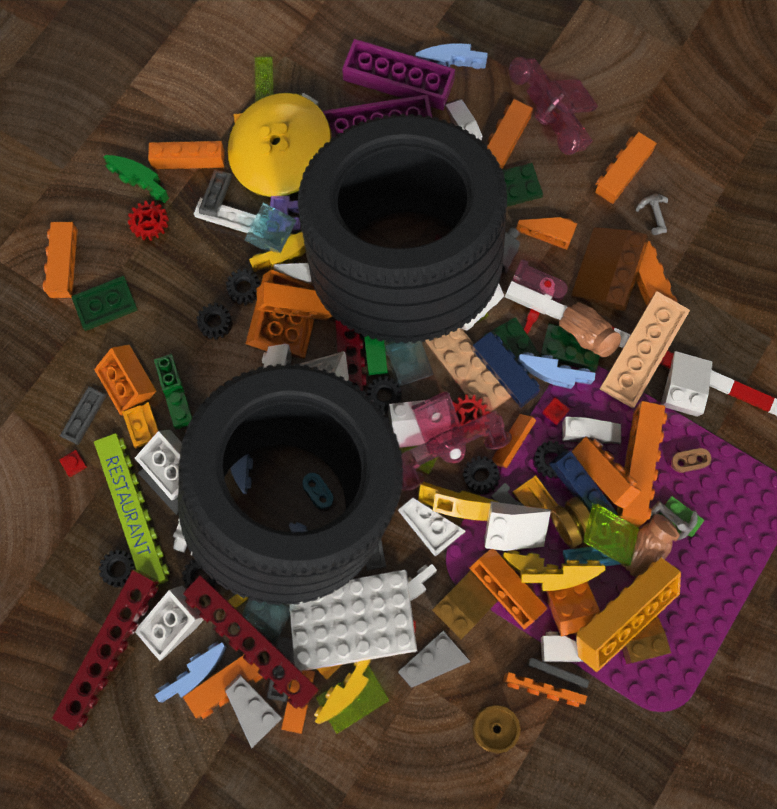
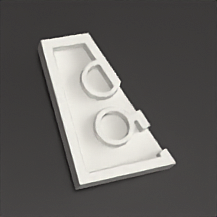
(430, 526)

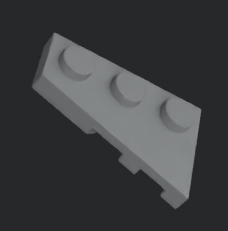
(434, 660)
(251, 710)

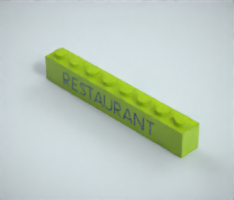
(130, 507)

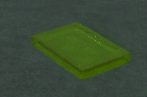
(611, 535)
(366, 702)

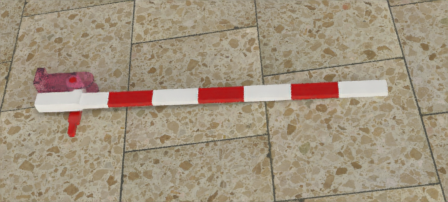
(544, 292)

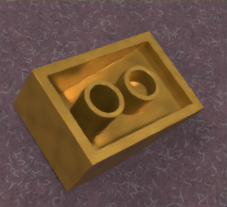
(465, 605)
(647, 643)

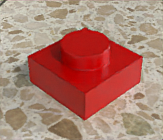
(555, 411)
(73, 463)

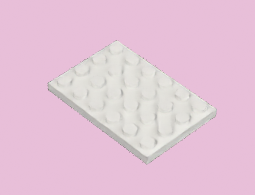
(355, 623)

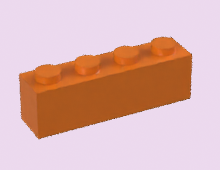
(509, 130)
(186, 155)
(625, 168)
(60, 260)
(651, 276)
(290, 301)
(606, 473)
(508, 588)
(212, 691)

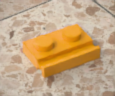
(141, 424)
(534, 495)

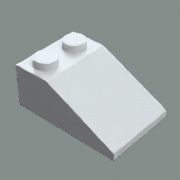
(687, 384)
(515, 527)
(168, 623)

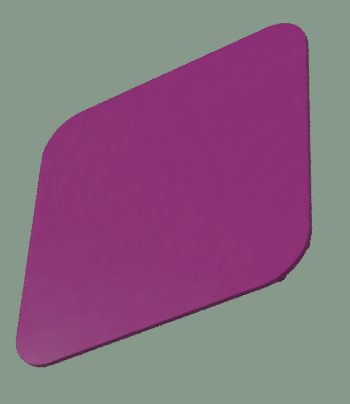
(716, 564)

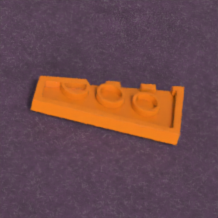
(534, 688)

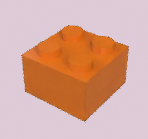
(572, 608)

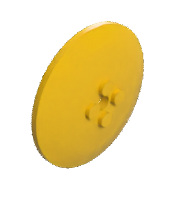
(278, 167)

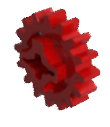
(148, 220)
(476, 404)

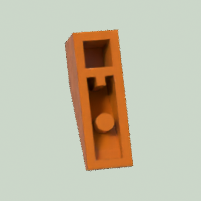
(555, 230)

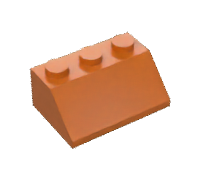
(124, 378)

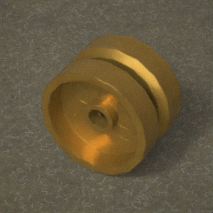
(571, 521)
(499, 741)

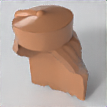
(590, 329)
(652, 543)

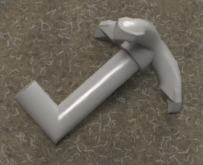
(654, 202)
(682, 525)

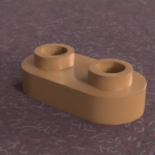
(690, 461)

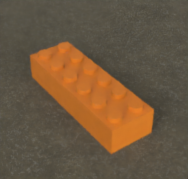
(642, 459)

